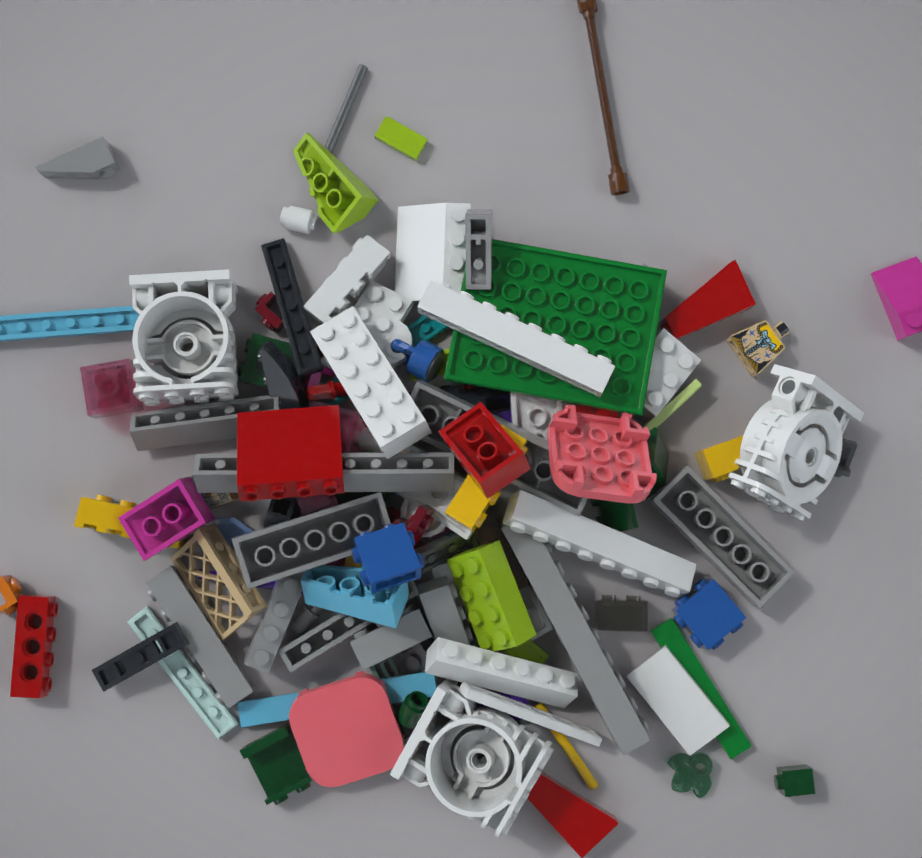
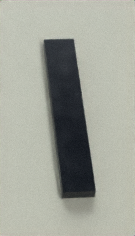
(291, 308)

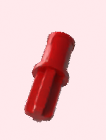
(325, 391)

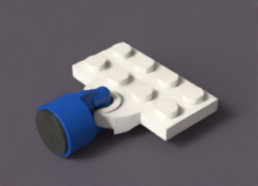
(384, 317)

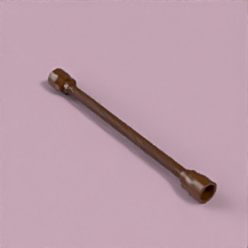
(617, 179)

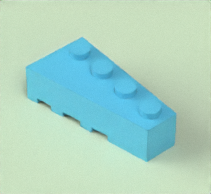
(343, 592)

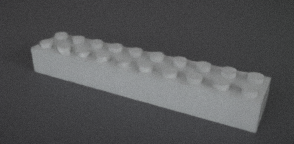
(579, 641)

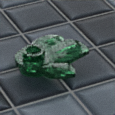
(688, 776)

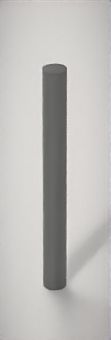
(346, 107)

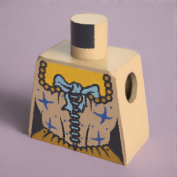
(758, 345)

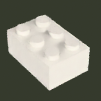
(669, 369)

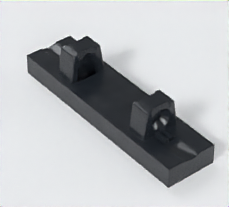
(140, 656)

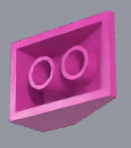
(901, 296)
(166, 518)

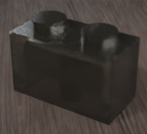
(621, 614)

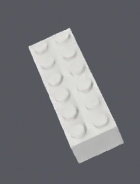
(370, 382)

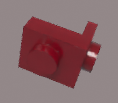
(269, 319)
(420, 521)

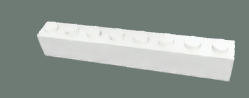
(515, 338)
(599, 544)

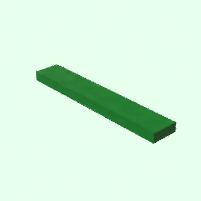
(668, 634)

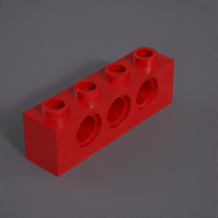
(22, 683)

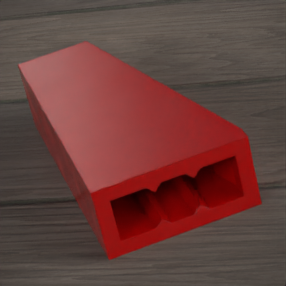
(713, 302)
(571, 814)

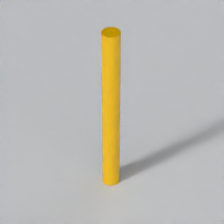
(572, 754)

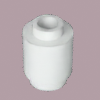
(298, 219)
(366, 441)

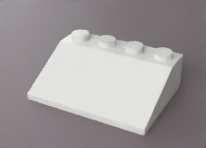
(430, 247)

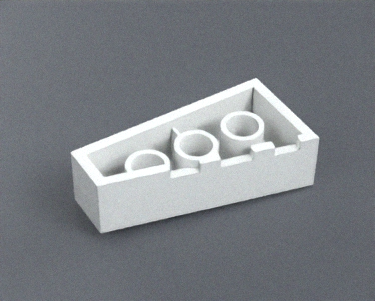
(348, 280)

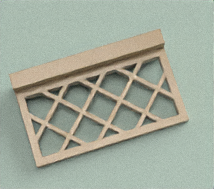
(228, 572)

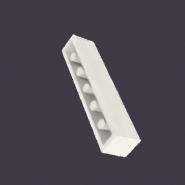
(501, 672)

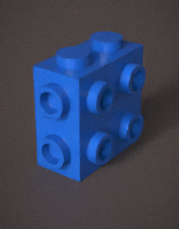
(387, 557)
(708, 614)

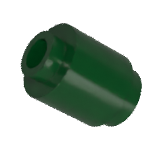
(412, 709)

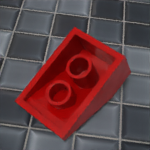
(485, 450)

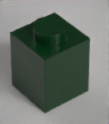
(794, 780)

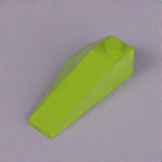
(337, 191)

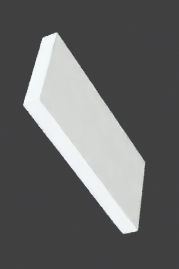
(678, 700)

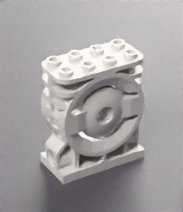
(178, 296)
(794, 443)
(496, 805)

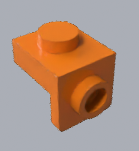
(10, 590)

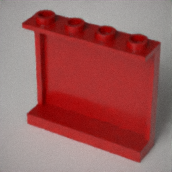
(289, 453)

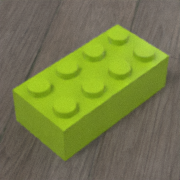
(491, 597)

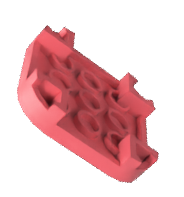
(600, 456)
(346, 730)

